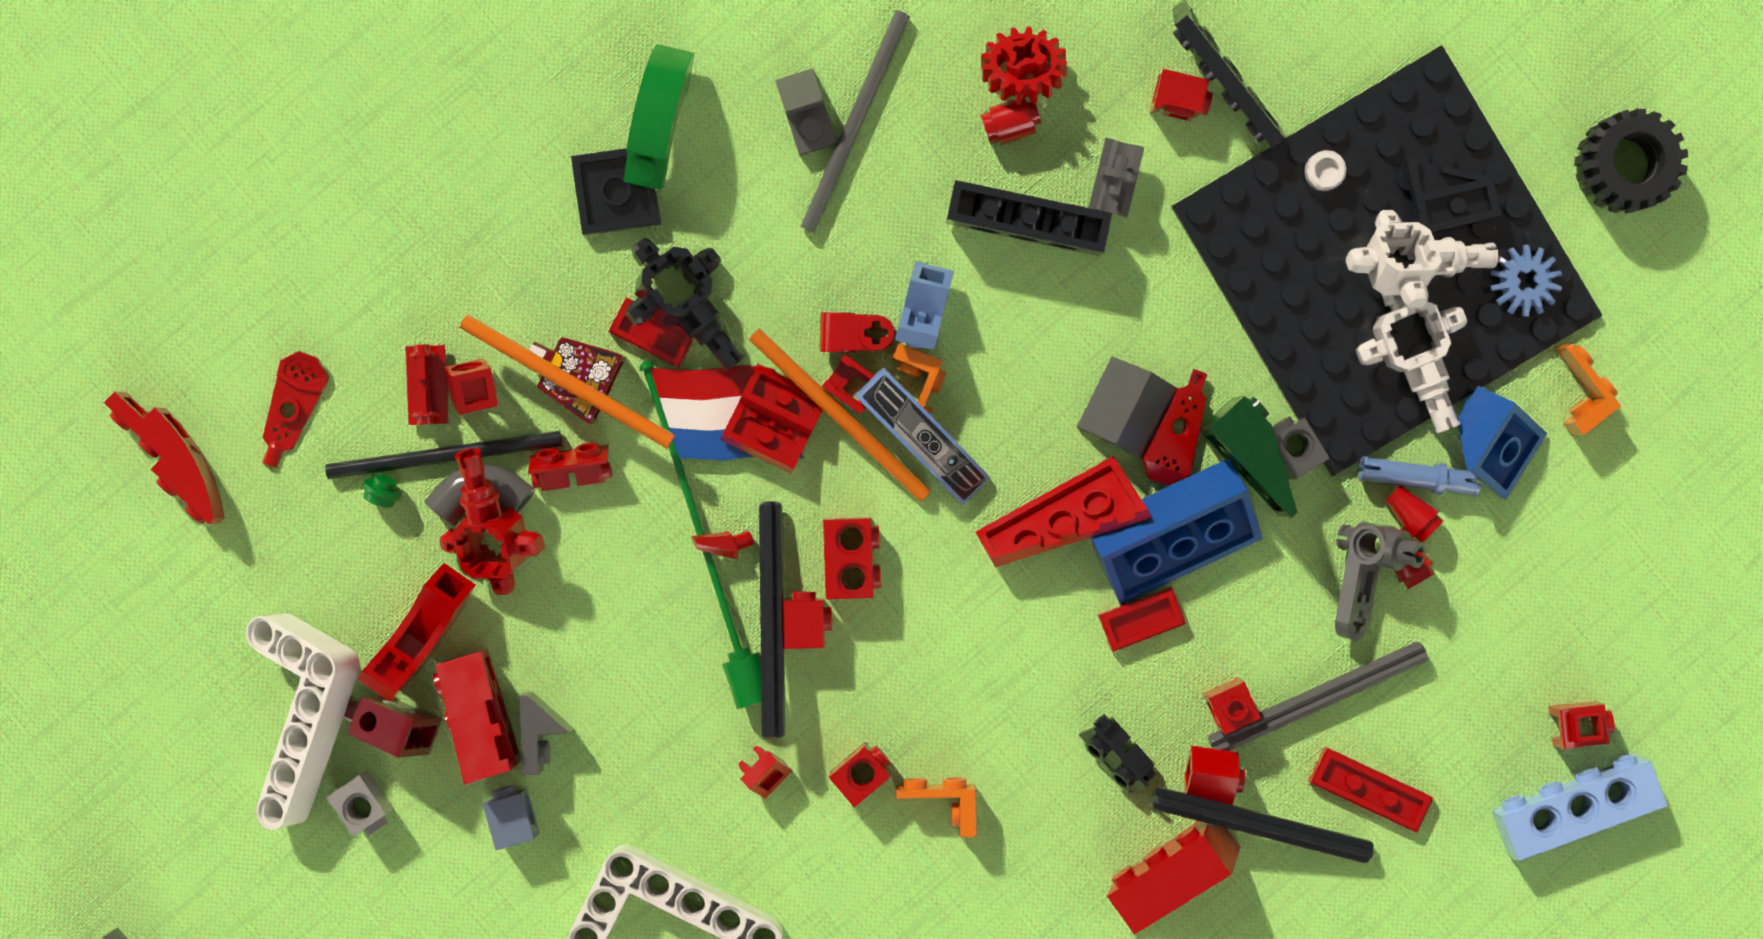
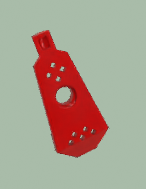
(301, 394)
(1177, 446)

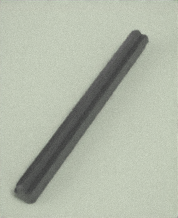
(1323, 696)

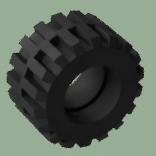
(1662, 155)

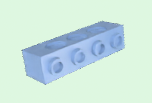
(1638, 797)

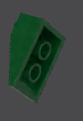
(1249, 442)

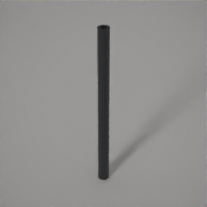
(442, 454)

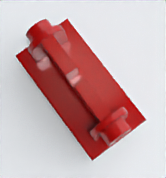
(426, 384)
(551, 467)

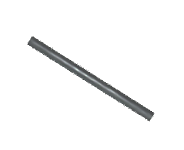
(855, 121)

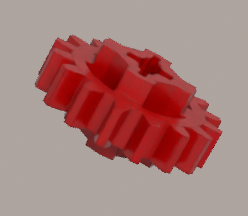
(1024, 65)

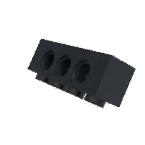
(1028, 218)

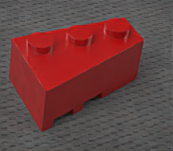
(476, 716)
(1173, 874)

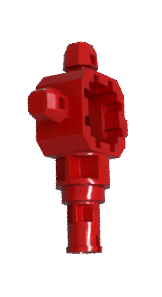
(484, 513)

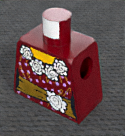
(587, 363)

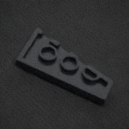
(1189, 35)

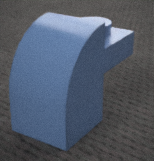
(924, 306)

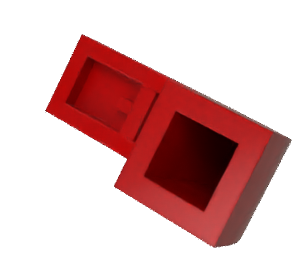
(419, 633)

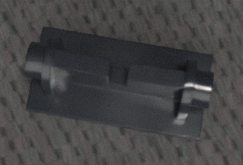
(1129, 768)

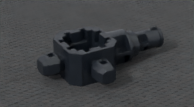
(697, 314)

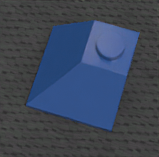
(1497, 440)

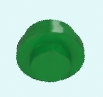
(381, 491)

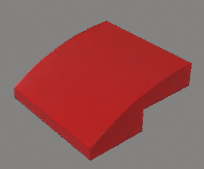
(772, 419)

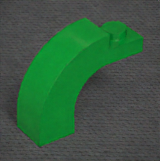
(656, 115)

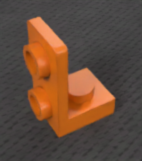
(913, 363)
(1588, 413)
(962, 813)

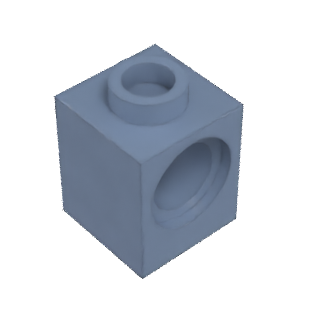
(510, 817)

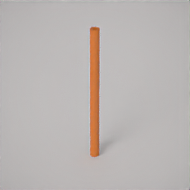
(567, 381)
(839, 414)

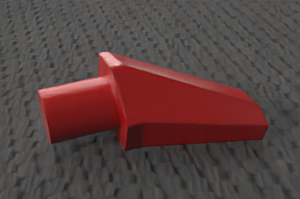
(723, 543)

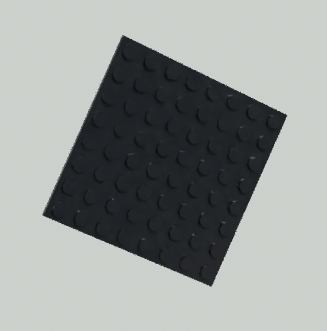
(1285, 247)

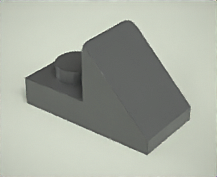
(806, 112)
(538, 720)

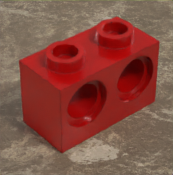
(839, 558)

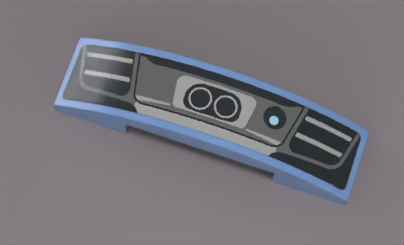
(922, 436)

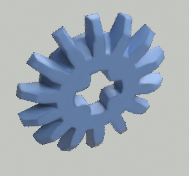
(1509, 281)

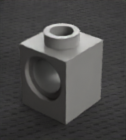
(343, 803)

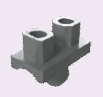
(1116, 177)

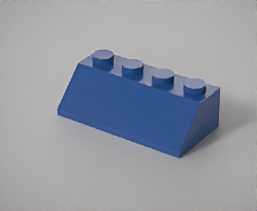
(1188, 529)

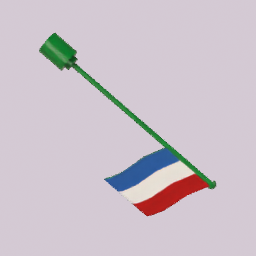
(697, 411)

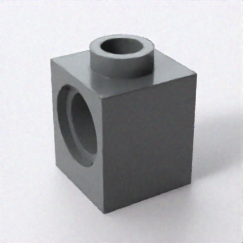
(1312, 452)

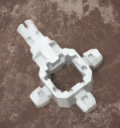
(1430, 256)
(1426, 370)

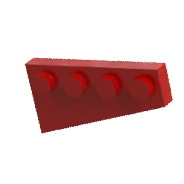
(1071, 512)

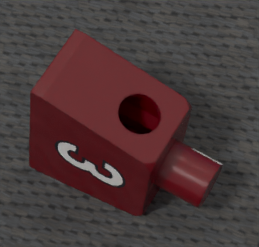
(392, 725)

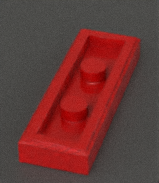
(1370, 789)

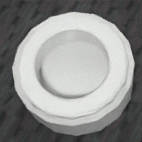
(1325, 170)

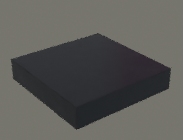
(607, 201)

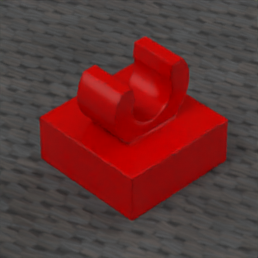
(765, 773)

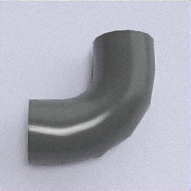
(446, 496)

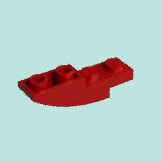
(181, 465)

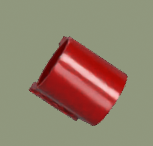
(847, 332)

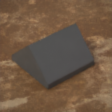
(1127, 406)

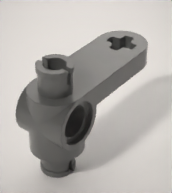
(1363, 570)

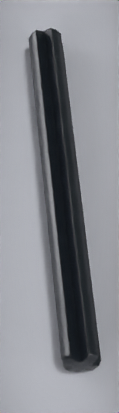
(772, 619)
(1262, 825)

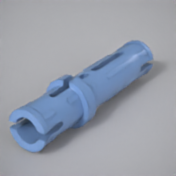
(1436, 477)

